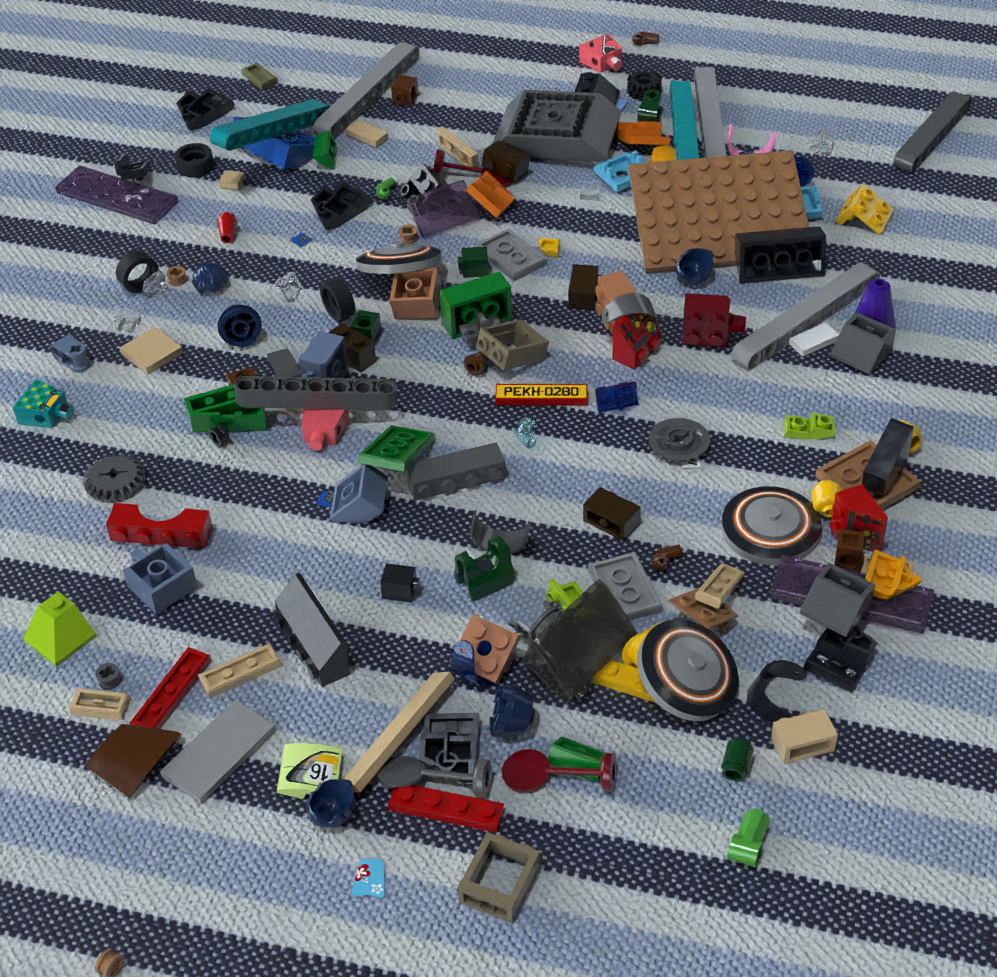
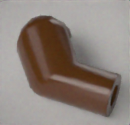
(644, 37)
(662, 556)

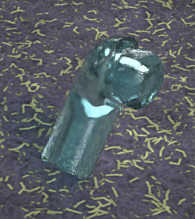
(523, 432)

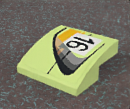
(307, 766)

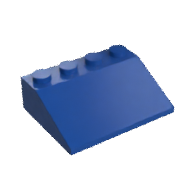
(285, 150)

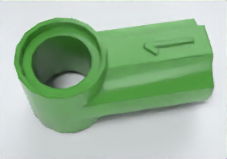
(747, 843)

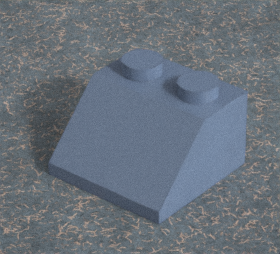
(359, 496)

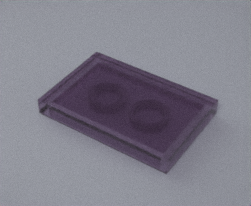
(442, 208)

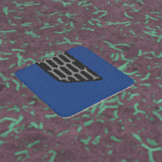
(301, 239)
(325, 499)

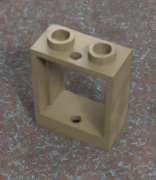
(529, 350)
(492, 901)

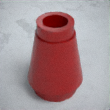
(227, 226)

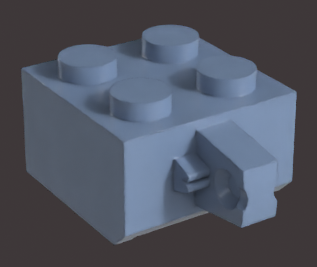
(324, 357)
(159, 577)

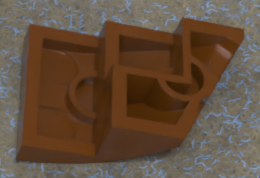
(131, 755)

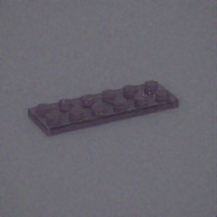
(117, 195)
(903, 611)

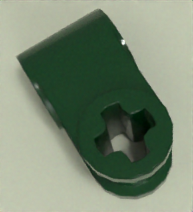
(650, 108)

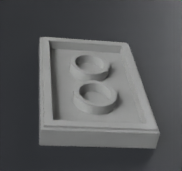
(512, 254)
(628, 584)

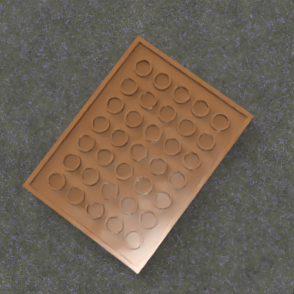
(709, 201)

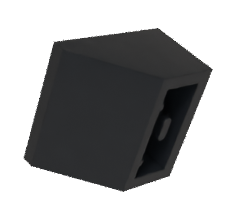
(421, 181)

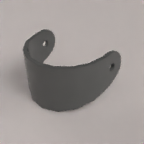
(628, 304)
(482, 534)

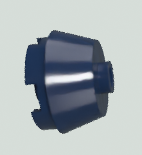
(239, 325)
(511, 711)

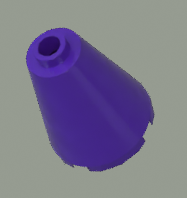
(878, 302)

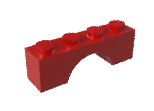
(187, 529)

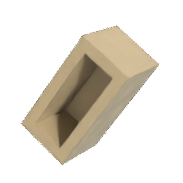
(804, 736)

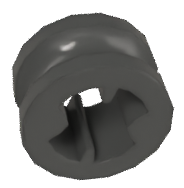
(103, 672)

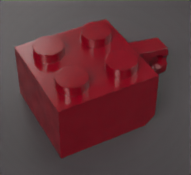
(709, 321)

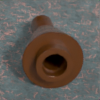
(475, 363)

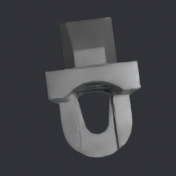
(470, 330)

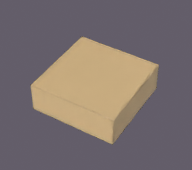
(231, 179)

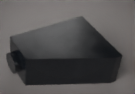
(888, 457)

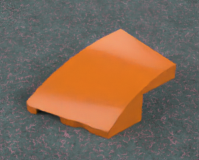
(641, 133)
(491, 194)

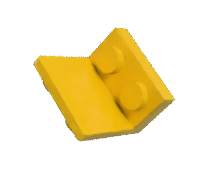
(867, 208)

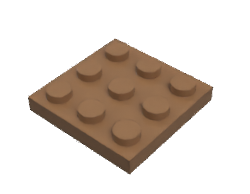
(849, 470)

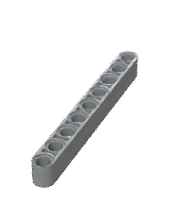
(367, 90)
(709, 112)
(803, 316)

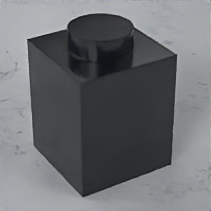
(399, 583)

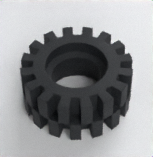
(642, 81)

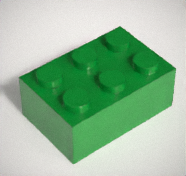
(485, 294)

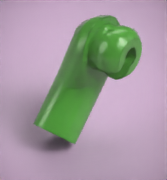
(383, 188)

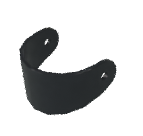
(756, 696)

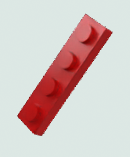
(447, 807)

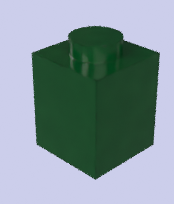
(474, 262)

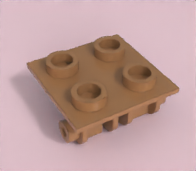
(703, 613)

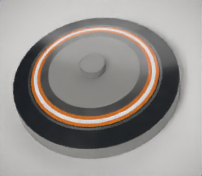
(398, 258)
(770, 523)
(687, 670)

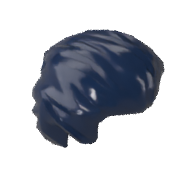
(695, 266)
(209, 277)
(331, 803)

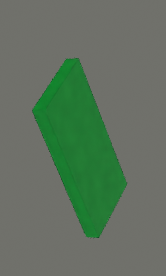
(396, 448)

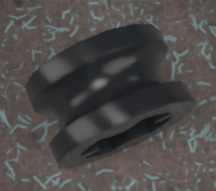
(219, 435)

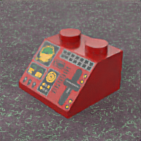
(635, 339)
(858, 511)

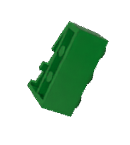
(219, 406)

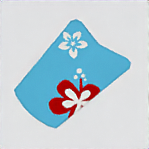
(369, 878)

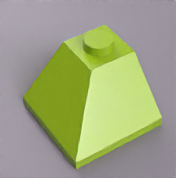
(58, 629)

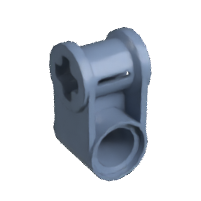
(70, 353)

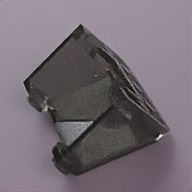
(580, 642)

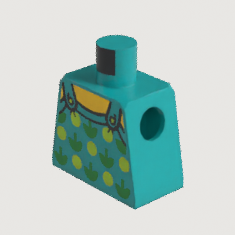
(42, 406)

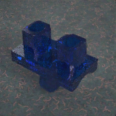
(616, 396)

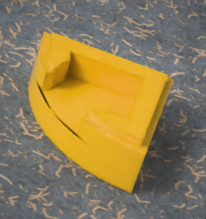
(549, 247)

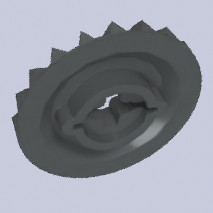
(693, 434)
(128, 480)

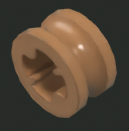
(408, 234)
(176, 276)
(109, 963)

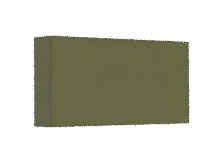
(259, 76)

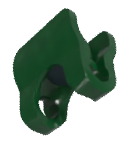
(487, 572)

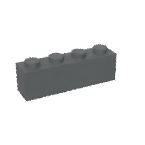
(455, 471)

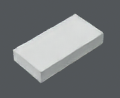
(814, 339)

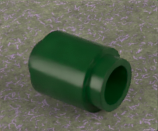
(737, 759)

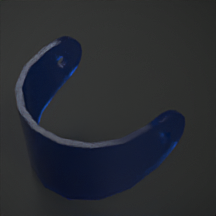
(463, 663)

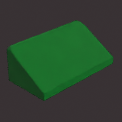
(325, 149)
(575, 755)

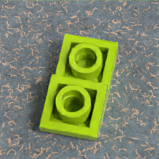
(816, 427)

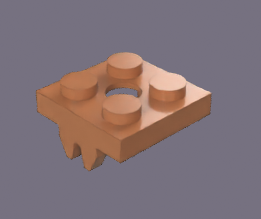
(503, 647)

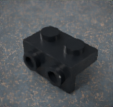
(131, 171)

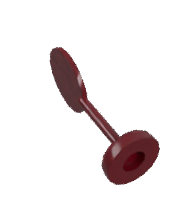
(440, 163)
(530, 770)

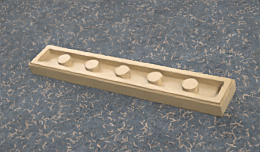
(398, 730)

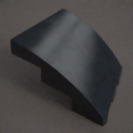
(203, 108)
(339, 205)
(841, 657)
(451, 742)

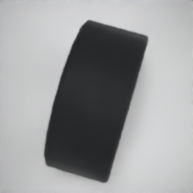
(194, 168)
(129, 262)
(337, 299)

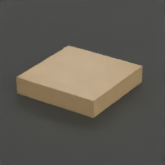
(151, 350)

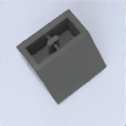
(863, 343)
(838, 599)

